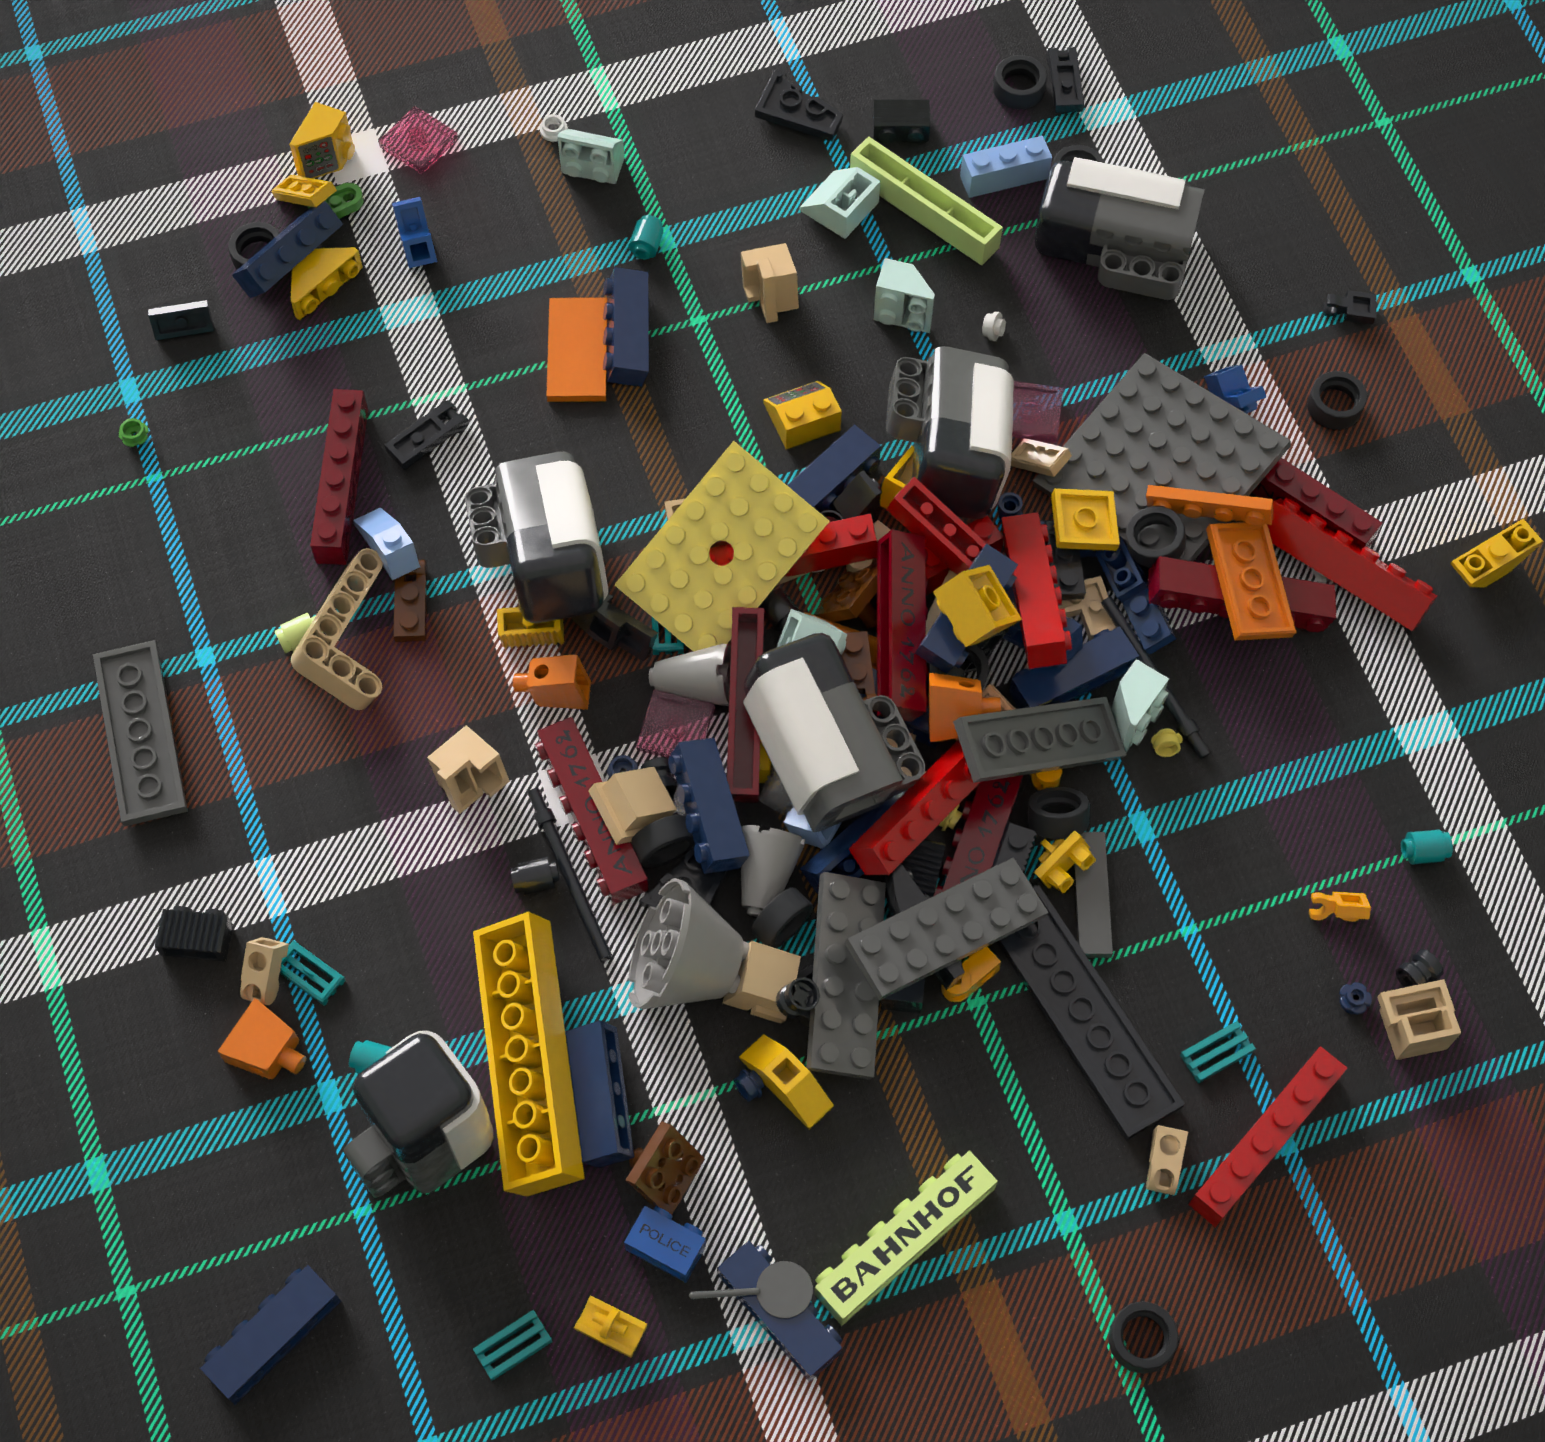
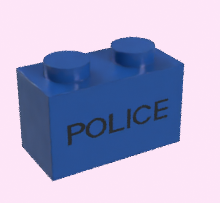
(666, 1243)

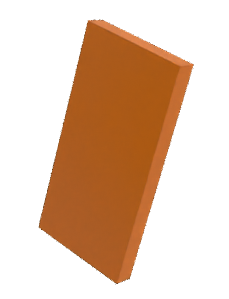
(576, 350)
(1250, 581)

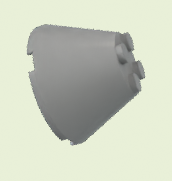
(684, 951)

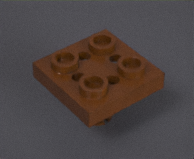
(852, 598)
(659, 1165)

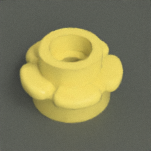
(1166, 742)
(951, 820)

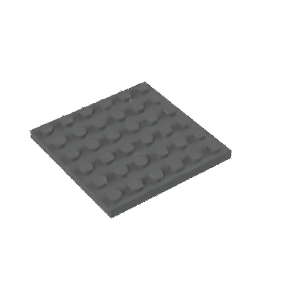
(1168, 435)

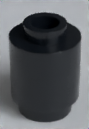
(777, 608)
(534, 876)

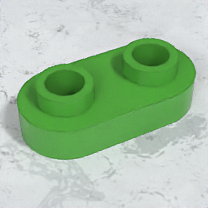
(339, 199)

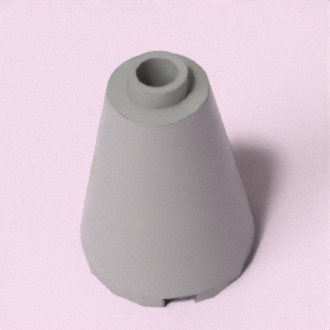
(696, 675)
(768, 866)

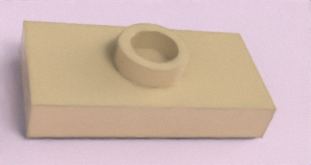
(1040, 457)

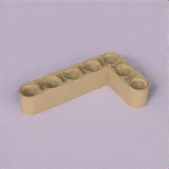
(321, 647)

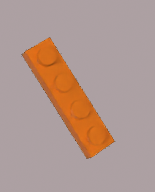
(1212, 505)

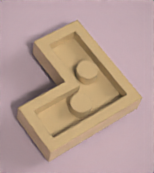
(1090, 608)

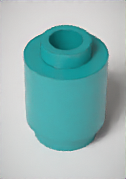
(646, 237)
(1427, 846)
(366, 1054)

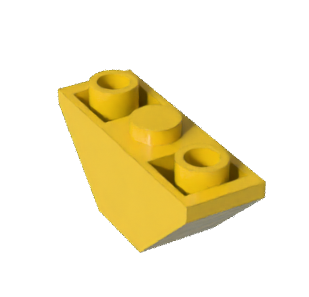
(321, 276)
(1497, 555)
(788, 1080)

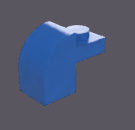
(414, 232)
(1234, 388)

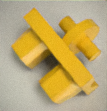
(1060, 858)
(610, 1326)

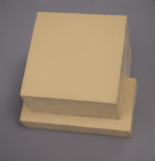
(770, 278)
(467, 768)
(631, 802)
(760, 980)
(1419, 1019)

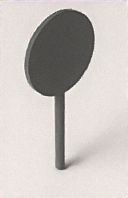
(781, 1289)

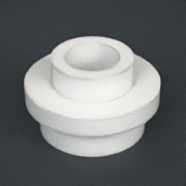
(551, 126)
(993, 326)

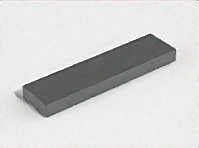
(1093, 902)

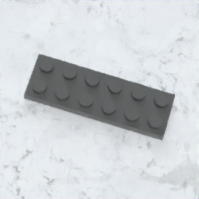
(139, 733)
(1039, 739)
(945, 928)
(847, 1012)

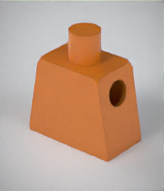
(555, 682)
(955, 698)
(262, 1043)

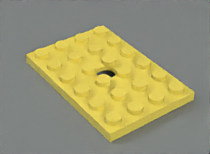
(733, 504)

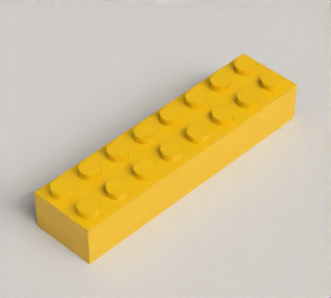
(527, 1055)

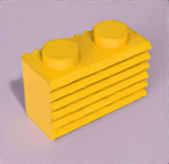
(516, 631)

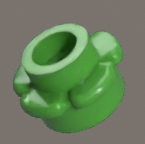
(130, 427)

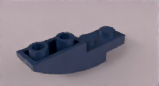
(1133, 592)

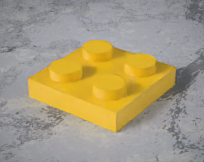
(1085, 519)

